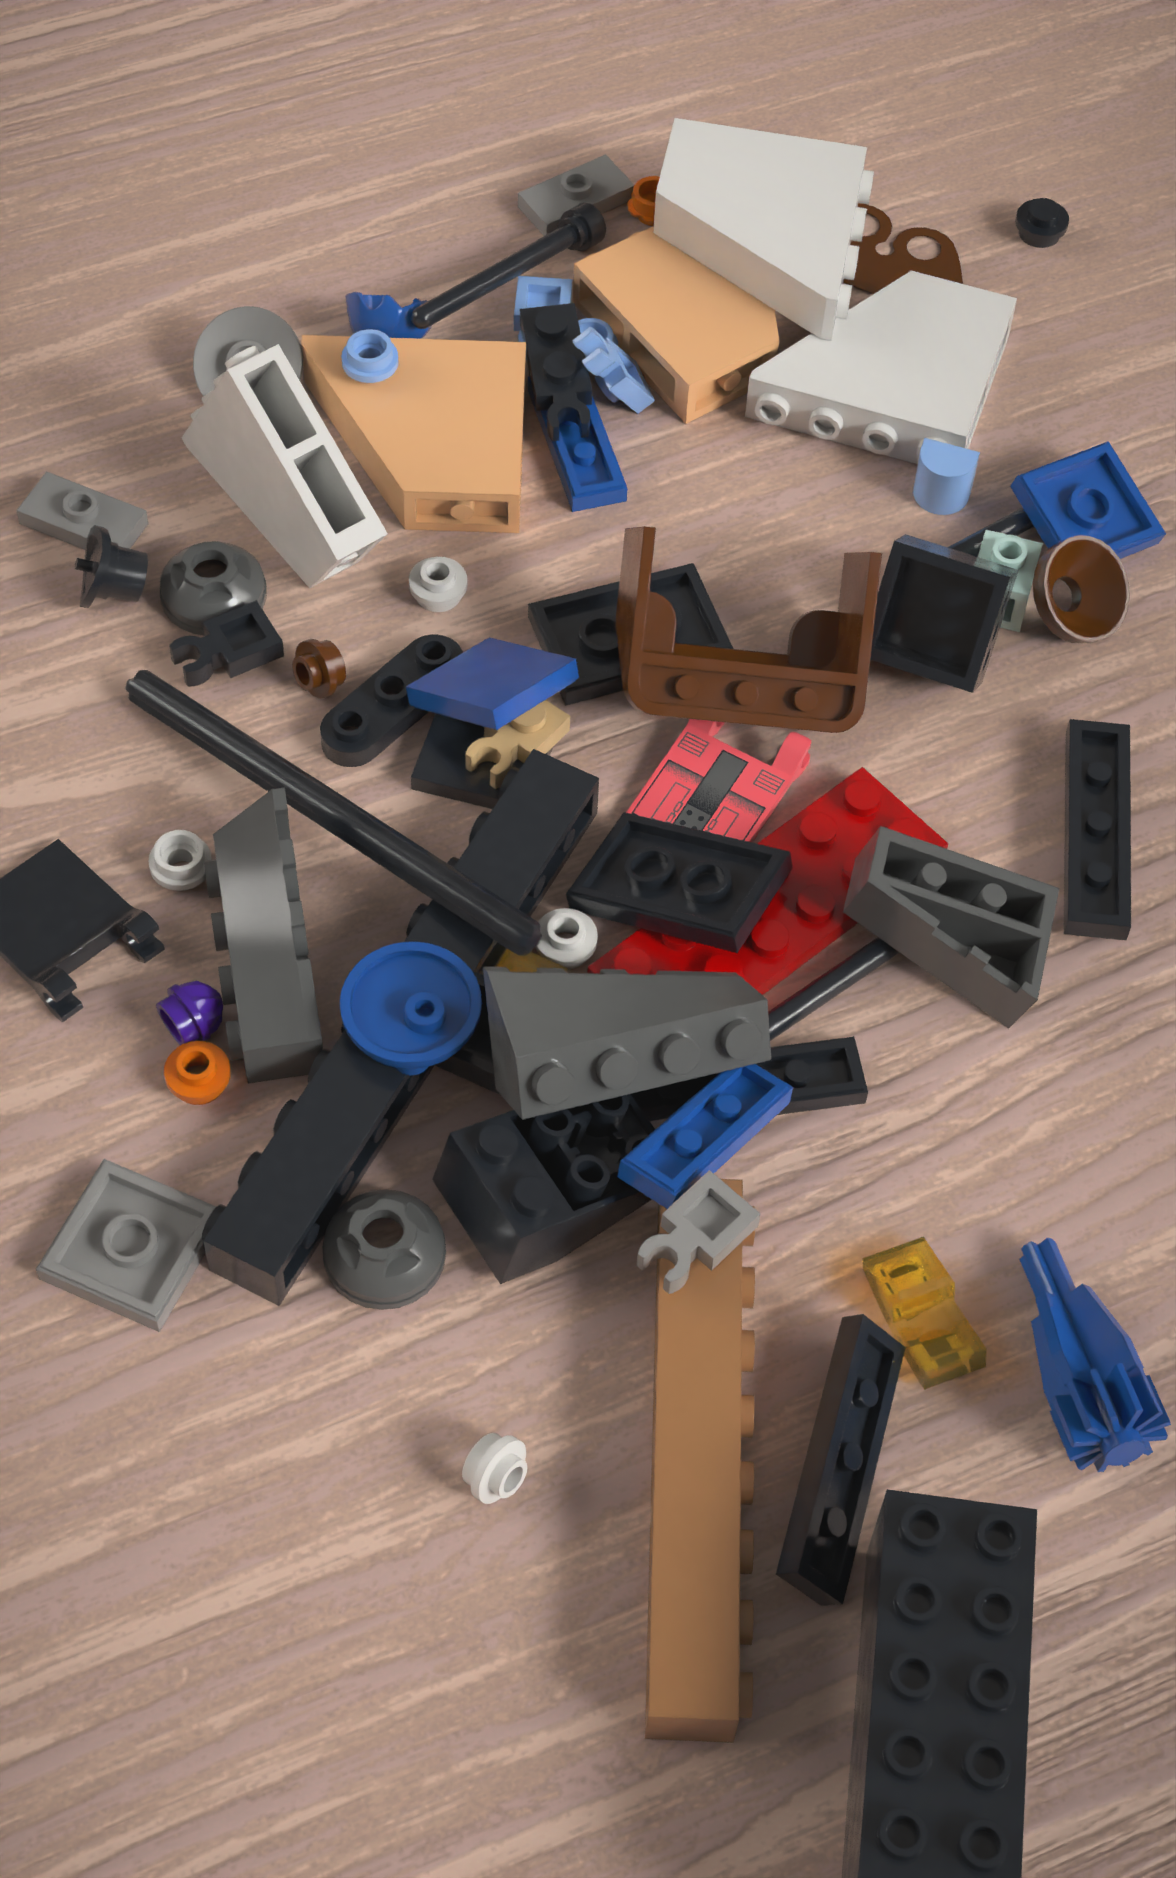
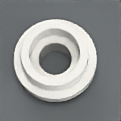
(438, 583)
(177, 847)
(572, 951)
(495, 1467)

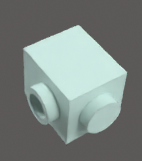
(1017, 554)

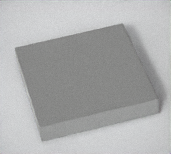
(128, 1245)

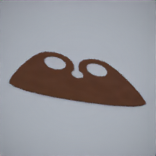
(878, 270)

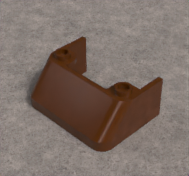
(809, 688)

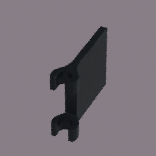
(59, 918)

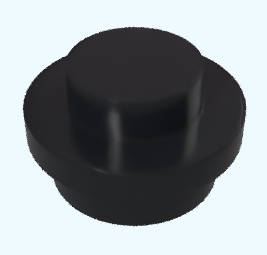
(1041, 222)

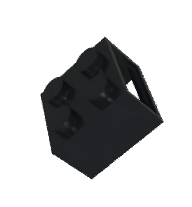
(940, 612)

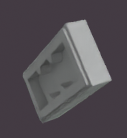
(594, 182)
(70, 510)

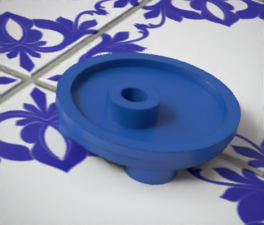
(410, 1005)

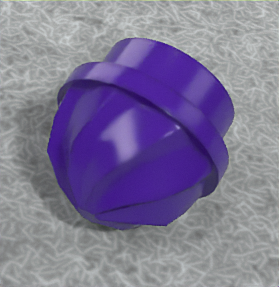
(191, 1011)

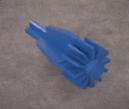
(1089, 1369)

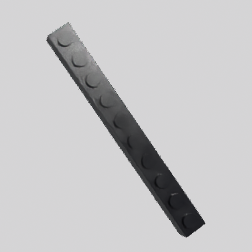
(354, 1101)

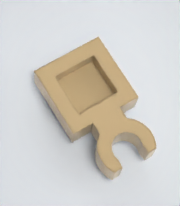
(535, 729)

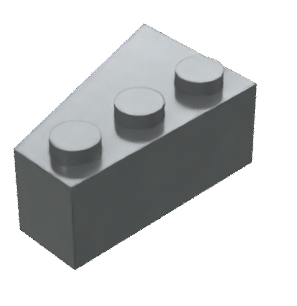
(956, 919)

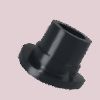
(110, 569)

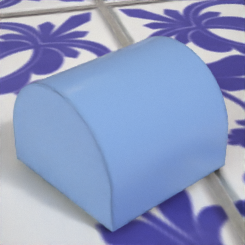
(944, 477)

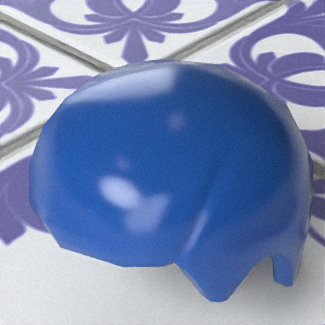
(383, 314)

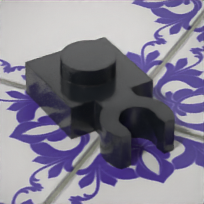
(232, 640)

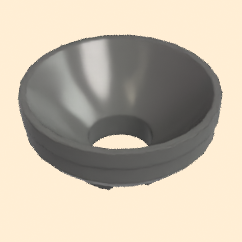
(195, 599)
(384, 1275)

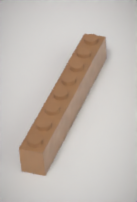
(697, 1502)

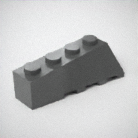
(266, 943)
(616, 1033)

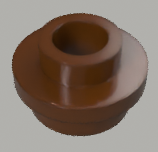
(318, 667)

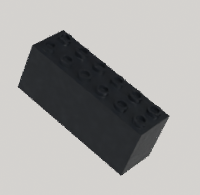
(942, 1691)

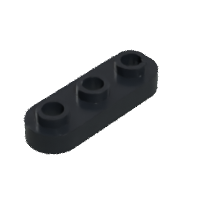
(378, 715)

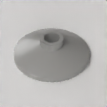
(237, 331)

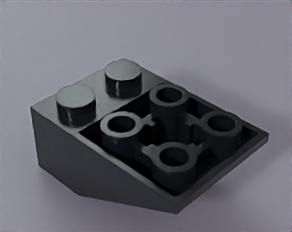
(541, 1181)

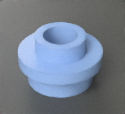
(369, 356)

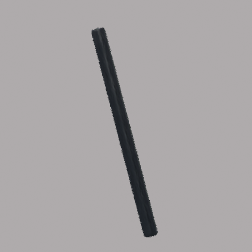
(337, 814)

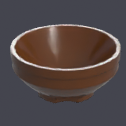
(1096, 585)

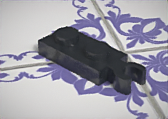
(556, 366)

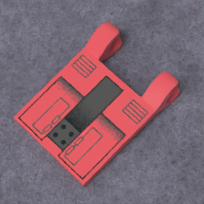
(718, 786)

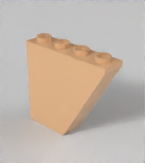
(677, 321)
(437, 432)

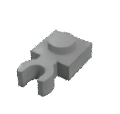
(700, 1225)

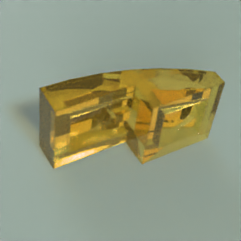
(922, 1313)

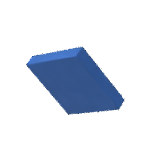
(1091, 498)
(492, 683)

